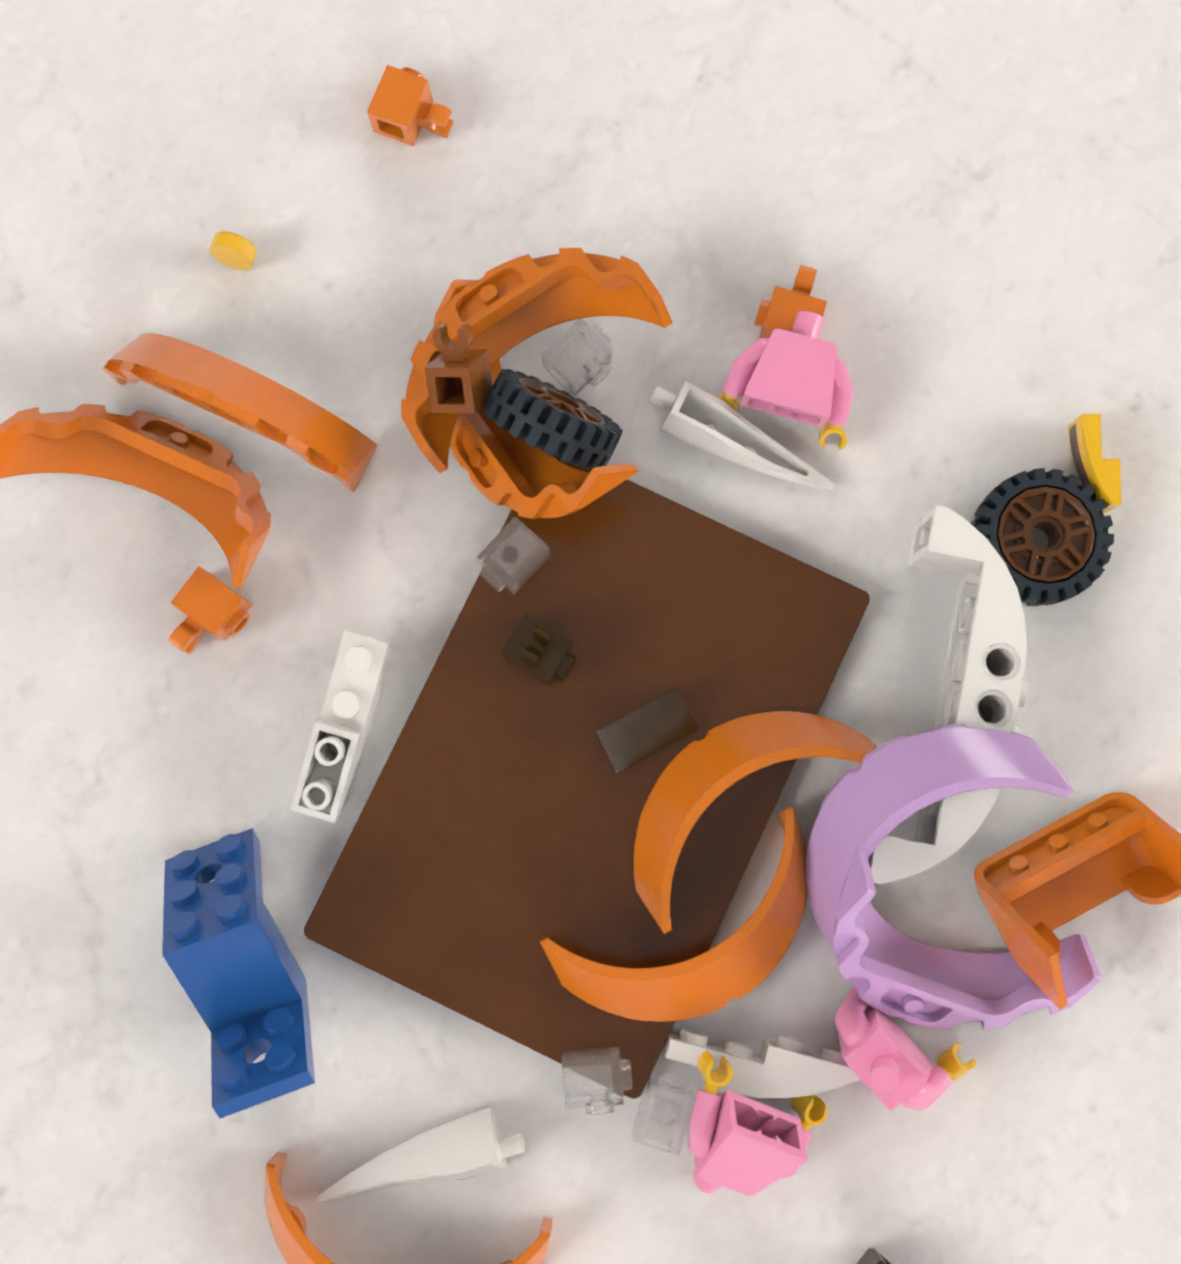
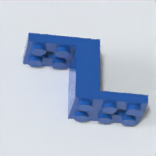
(237, 973)

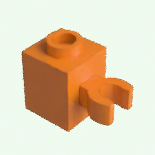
(405, 106)
(784, 304)
(209, 607)

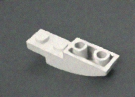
(342, 726)
(778, 1072)

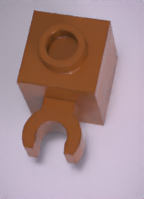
(457, 377)

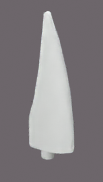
(722, 431)
(446, 1152)

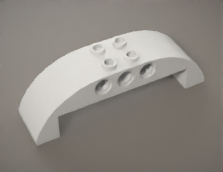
(985, 627)

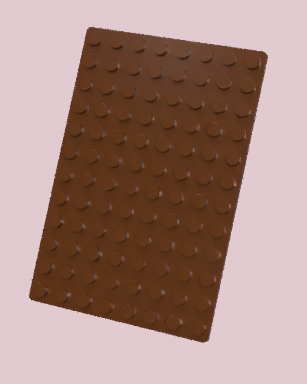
(509, 815)

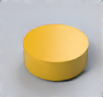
(233, 250)

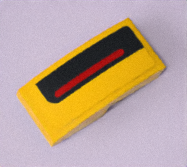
(1086, 452)

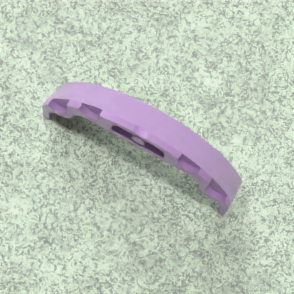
(901, 781)
(939, 984)

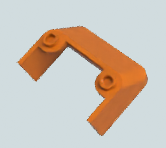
(1072, 869)

